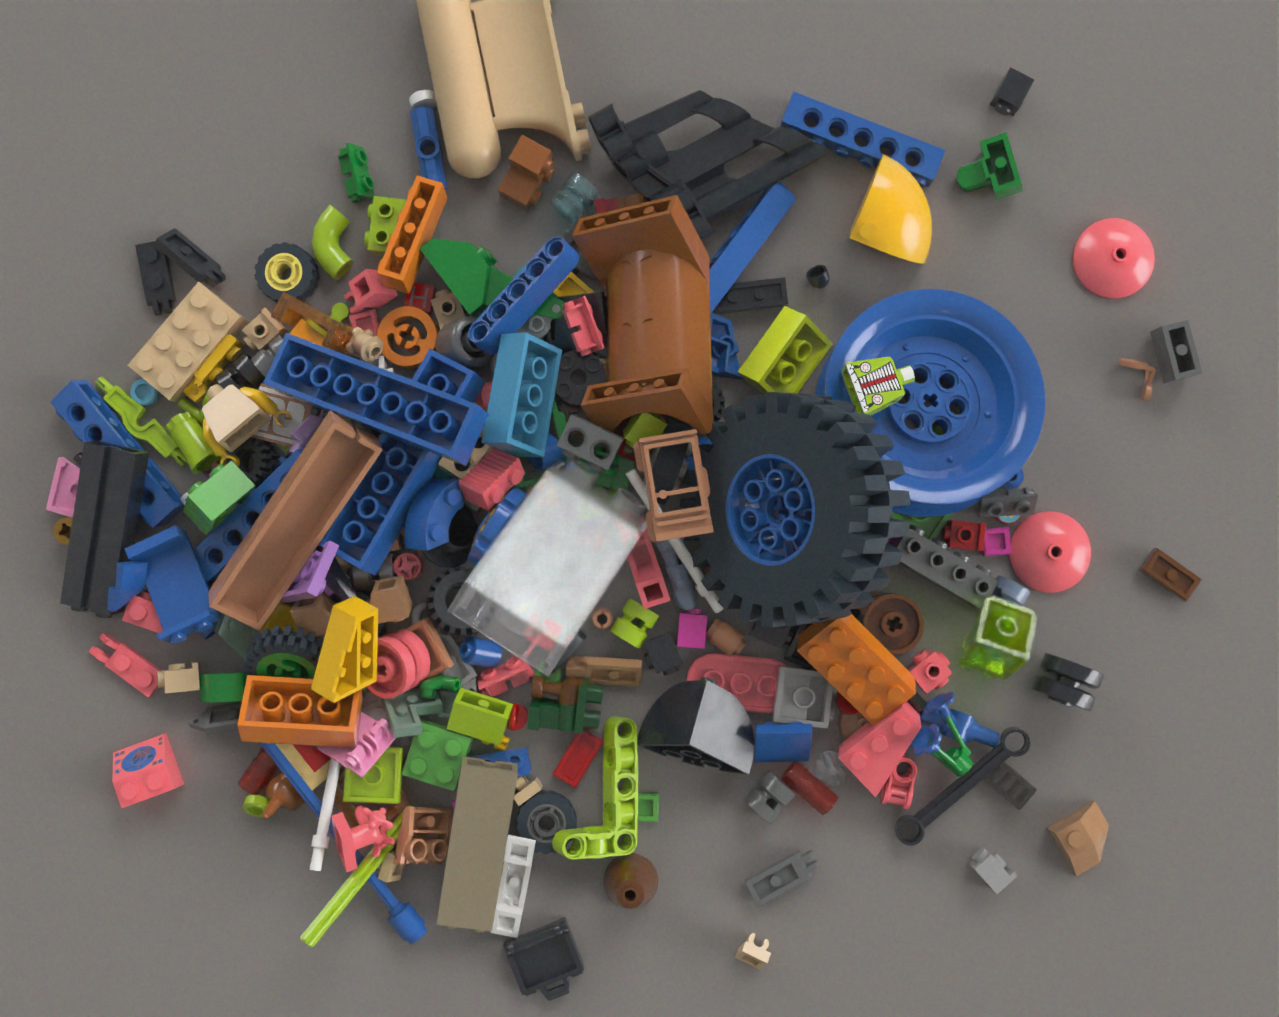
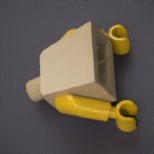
(234, 417)

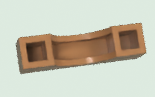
(388, 596)

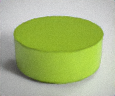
(255, 805)

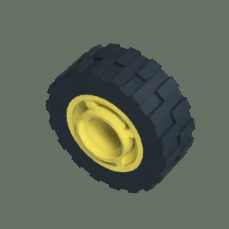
(276, 261)

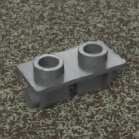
(1016, 502)

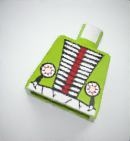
(875, 383)

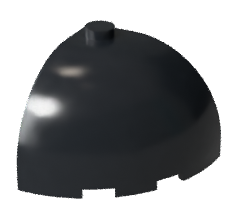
(700, 726)

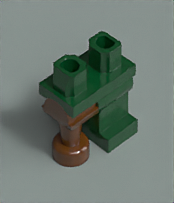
(569, 710)

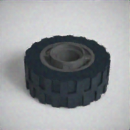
(544, 804)

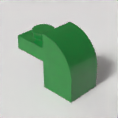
(222, 686)

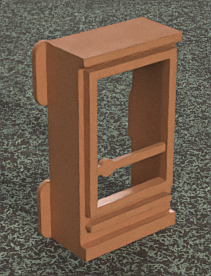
(678, 522)

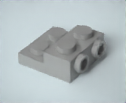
(803, 697)

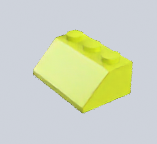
(785, 354)

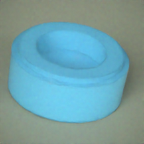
(144, 393)

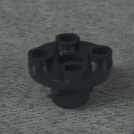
(576, 374)

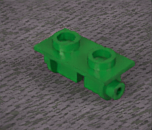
(354, 161)

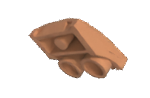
(423, 836)

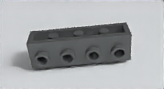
(943, 568)

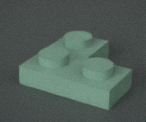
(405, 709)

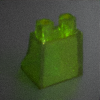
(999, 638)

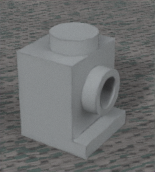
(992, 870)

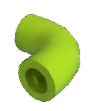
(326, 243)

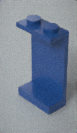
(175, 584)

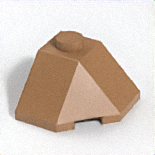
(1081, 837)

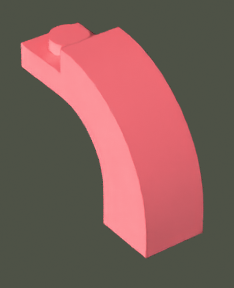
(647, 574)

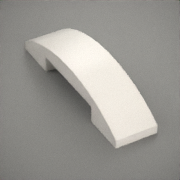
(513, 885)

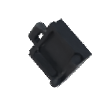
(563, 333)
(545, 958)

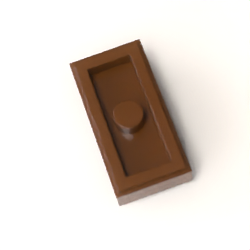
(1170, 574)

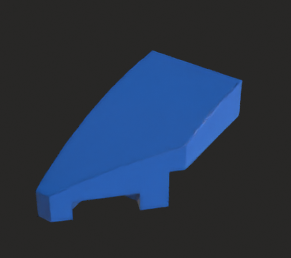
(129, 582)

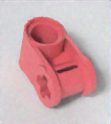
(899, 787)

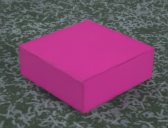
(997, 542)

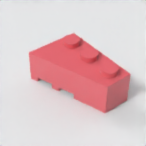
(877, 749)

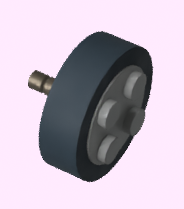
(667, 461)

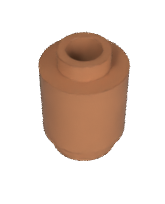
(726, 637)

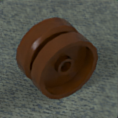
(907, 620)

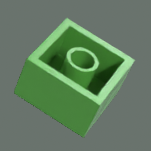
(217, 497)
(437, 755)

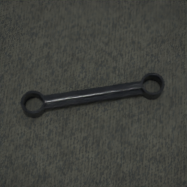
(962, 785)

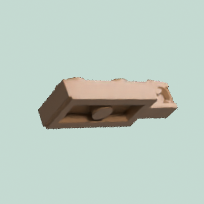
(606, 670)

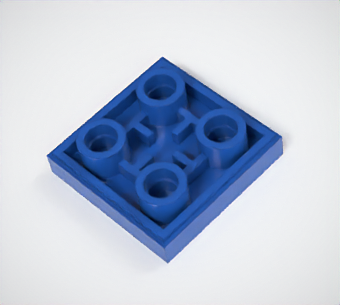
(782, 742)

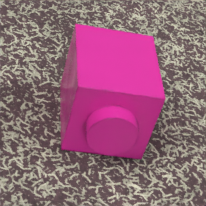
(692, 629)

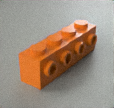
(413, 230)

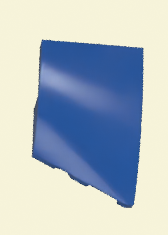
(723, 348)

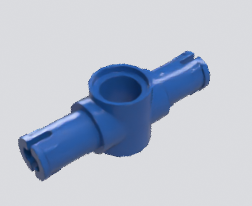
(966, 726)

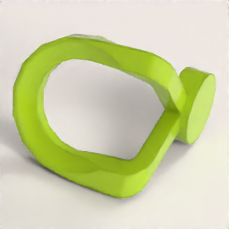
(339, 311)

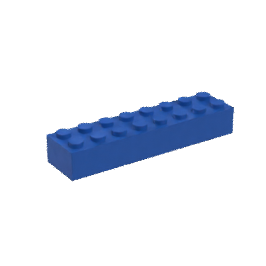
(377, 398)
(382, 499)

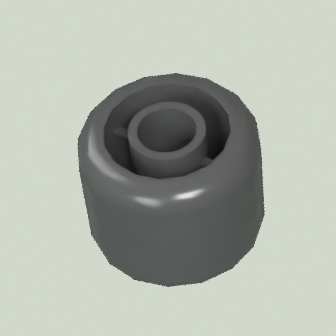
(454, 344)

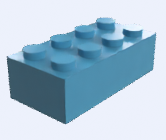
(522, 395)

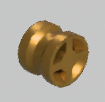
(60, 528)

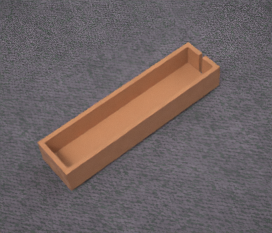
(294, 521)

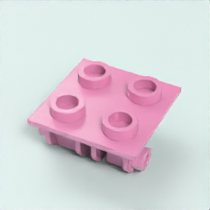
(371, 743)

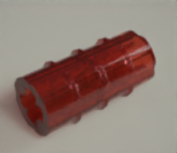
(258, 773)
(809, 787)

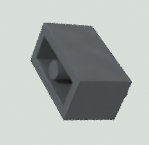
(1176, 351)

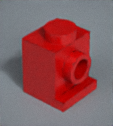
(976, 535)

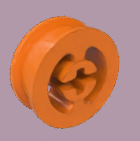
(389, 328)

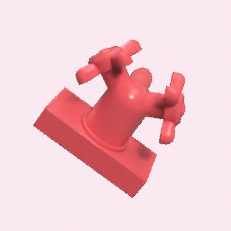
(357, 837)

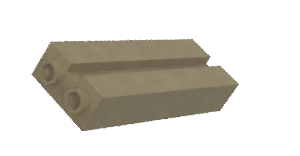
(477, 844)

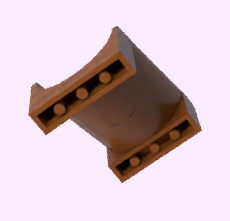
(654, 314)

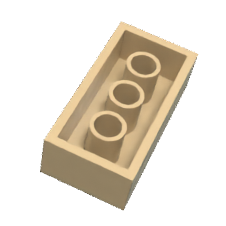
(186, 341)

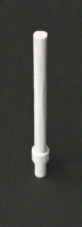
(678, 546)
(320, 840)

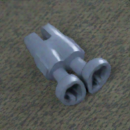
(681, 583)

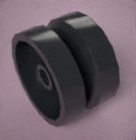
(1067, 682)

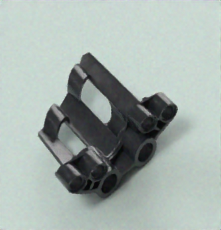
(698, 169)

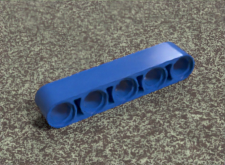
(524, 294)

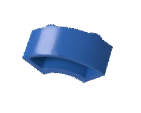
(431, 514)

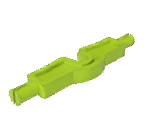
(131, 413)

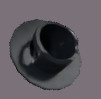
(461, 536)

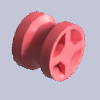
(404, 567)

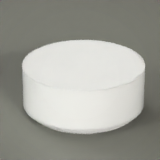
(422, 98)

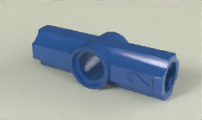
(427, 134)

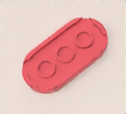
(746, 677)

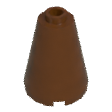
(630, 881)

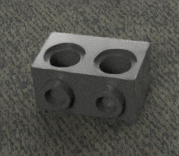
(593, 435)

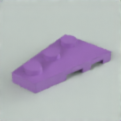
(311, 578)

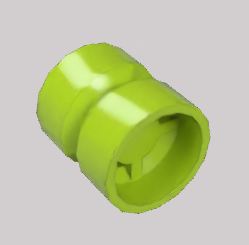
(627, 630)

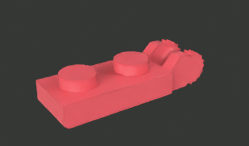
(128, 665)

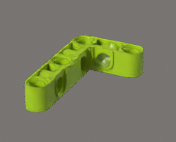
(619, 807)

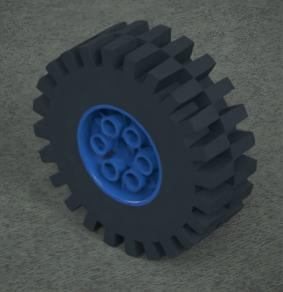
(844, 488)

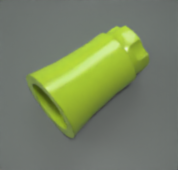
(189, 438)

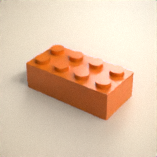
(857, 666)
(291, 713)

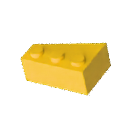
(348, 650)

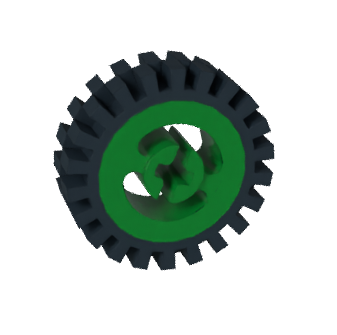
(283, 653)

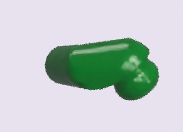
(440, 681)

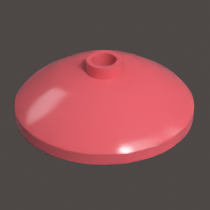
(1102, 270)
(1032, 554)

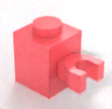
(368, 291)

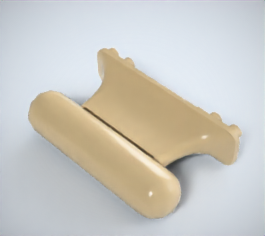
(496, 71)

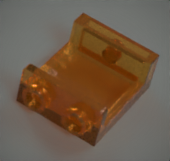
(293, 309)

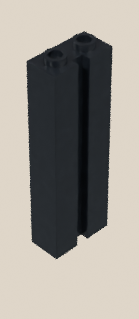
(102, 523)

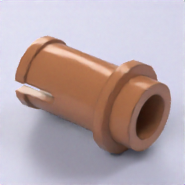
(608, 613)

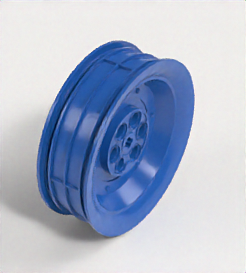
(990, 381)

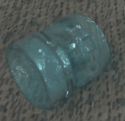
(574, 198)

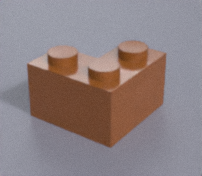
(529, 170)

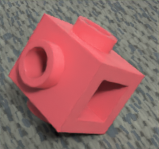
(920, 670)

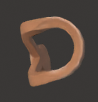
(1148, 376)

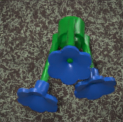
(929, 737)

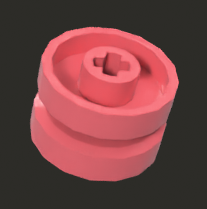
(401, 663)

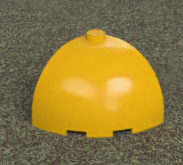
(894, 214)

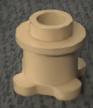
(365, 344)

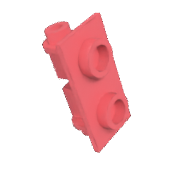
(580, 314)
(493, 679)

